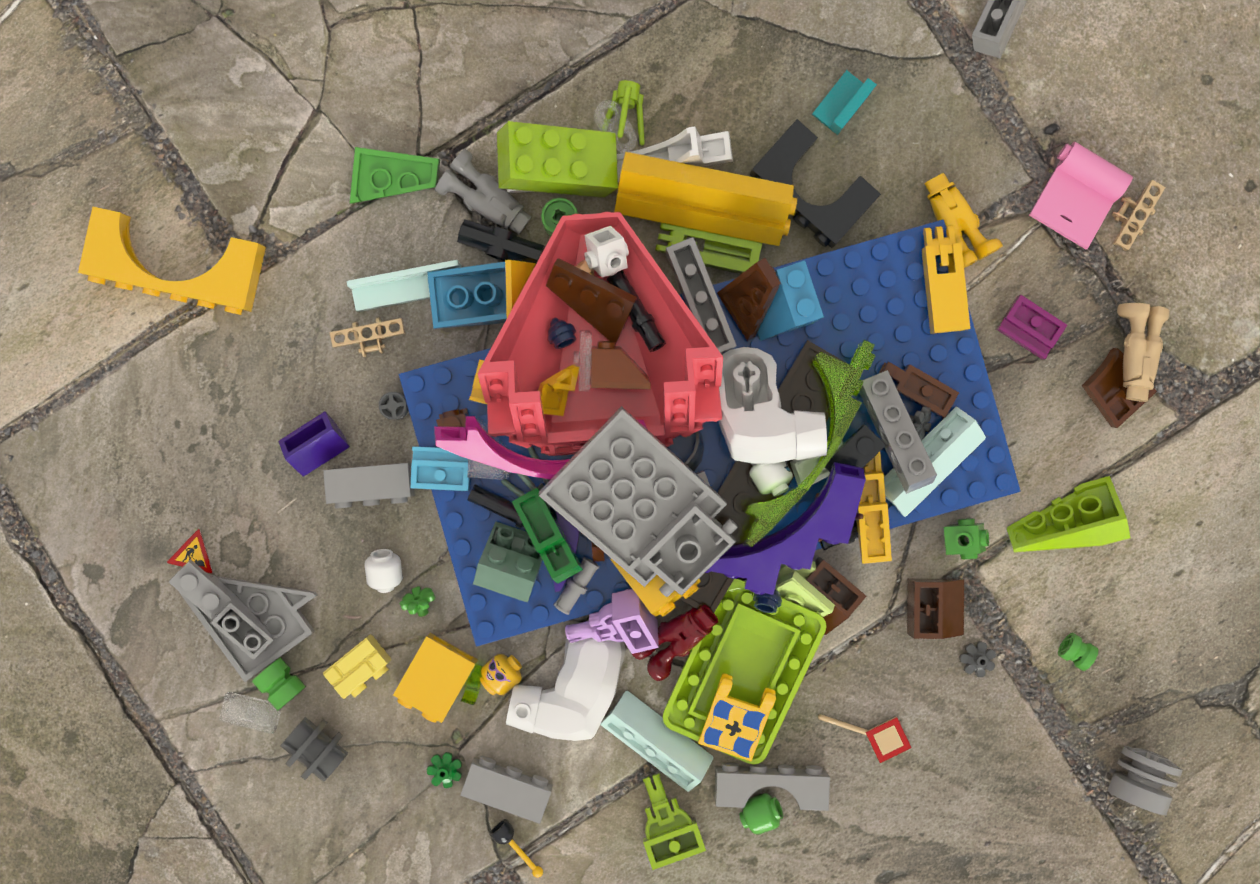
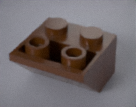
(838, 590)
(935, 608)

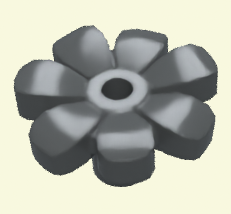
(921, 421)
(977, 659)

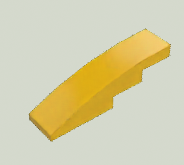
(874, 527)

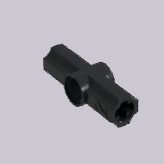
(499, 242)

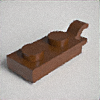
(922, 388)

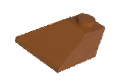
(615, 368)

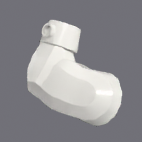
(753, 416)
(580, 693)

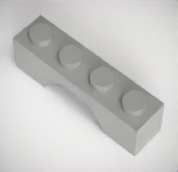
(737, 784)

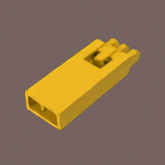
(947, 291)

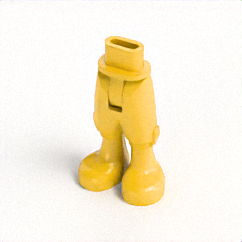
(953, 208)

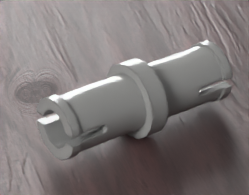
(576, 586)

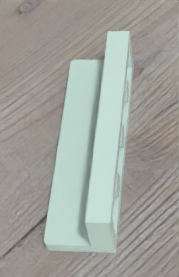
(395, 286)
(946, 447)
(650, 738)

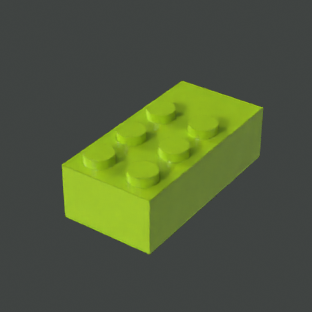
(556, 159)

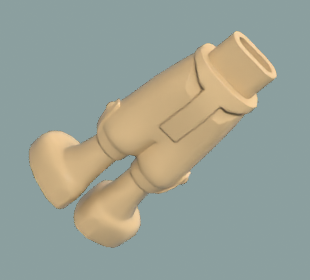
(1142, 352)

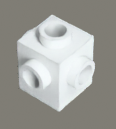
(606, 251)

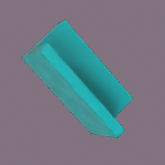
(843, 101)

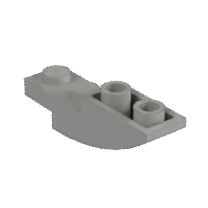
(223, 607)

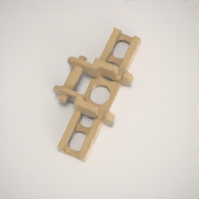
(1128, 227)
(359, 339)

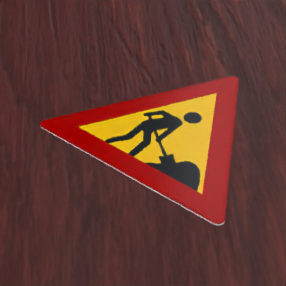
(194, 550)

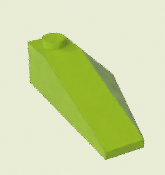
(1081, 519)

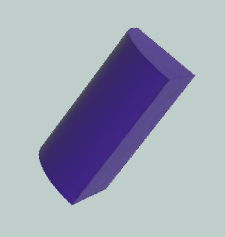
(313, 444)

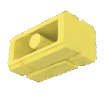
(357, 667)

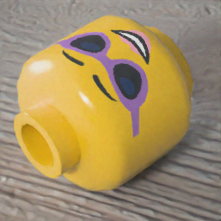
(501, 674)

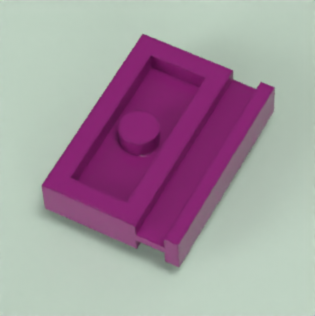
(1031, 327)

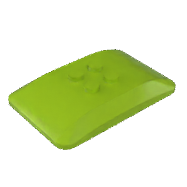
(757, 652)

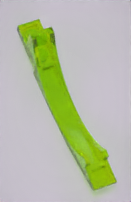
(840, 383)

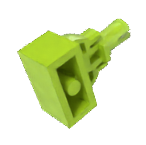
(670, 833)

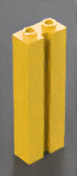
(704, 199)

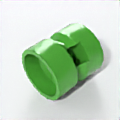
(554, 211)
(278, 683)

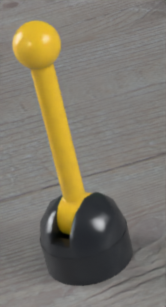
(503, 834)

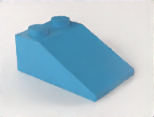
(468, 296)

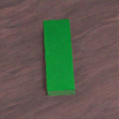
(547, 536)

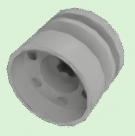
(1145, 780)

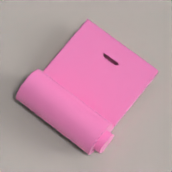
(1080, 192)

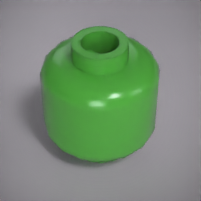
(761, 814)

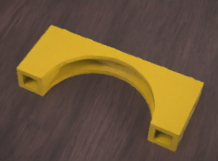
(111, 257)

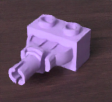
(620, 621)

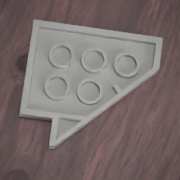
(276, 609)

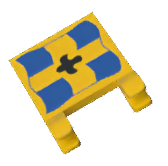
(735, 724)

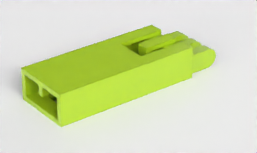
(719, 250)

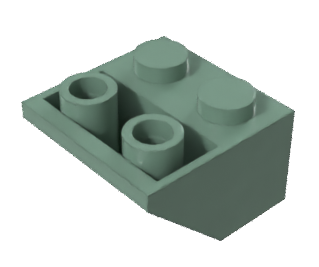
(508, 563)

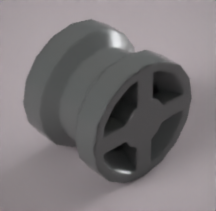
(388, 405)

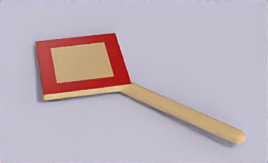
(886, 738)

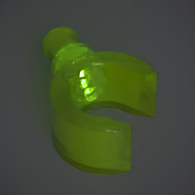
(472, 686)

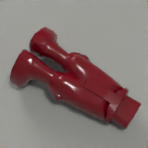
(684, 634)

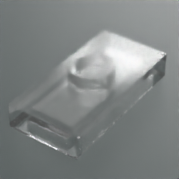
(583, 360)

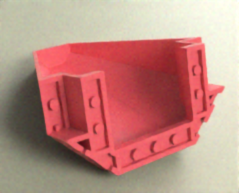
(681, 373)

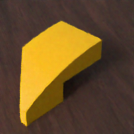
(556, 388)

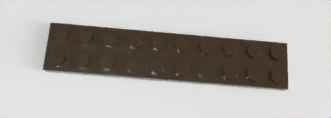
(799, 391)

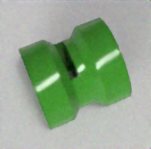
(1077, 651)

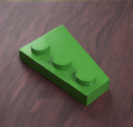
(390, 173)

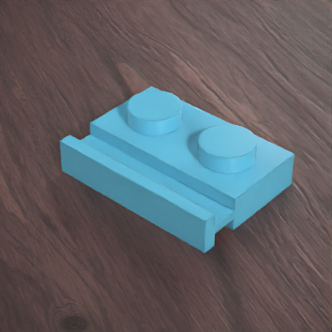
(438, 470)

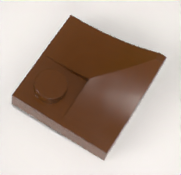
(1107, 390)

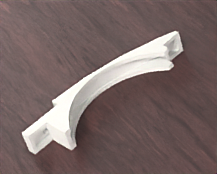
(685, 148)

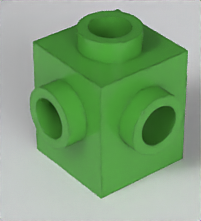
(956, 539)

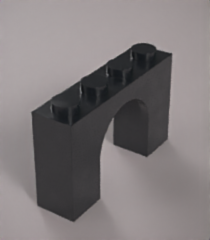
(826, 221)

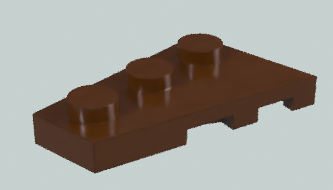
(751, 296)
(592, 298)

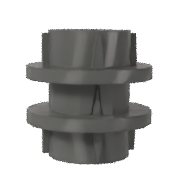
(314, 749)

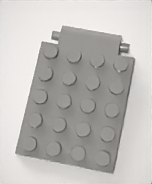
(641, 505)

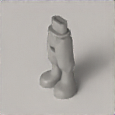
(488, 199)

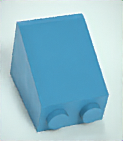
(793, 304)

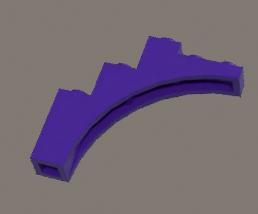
(827, 518)

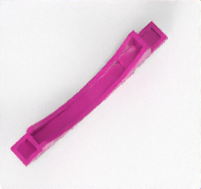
(475, 444)

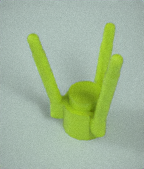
(627, 97)

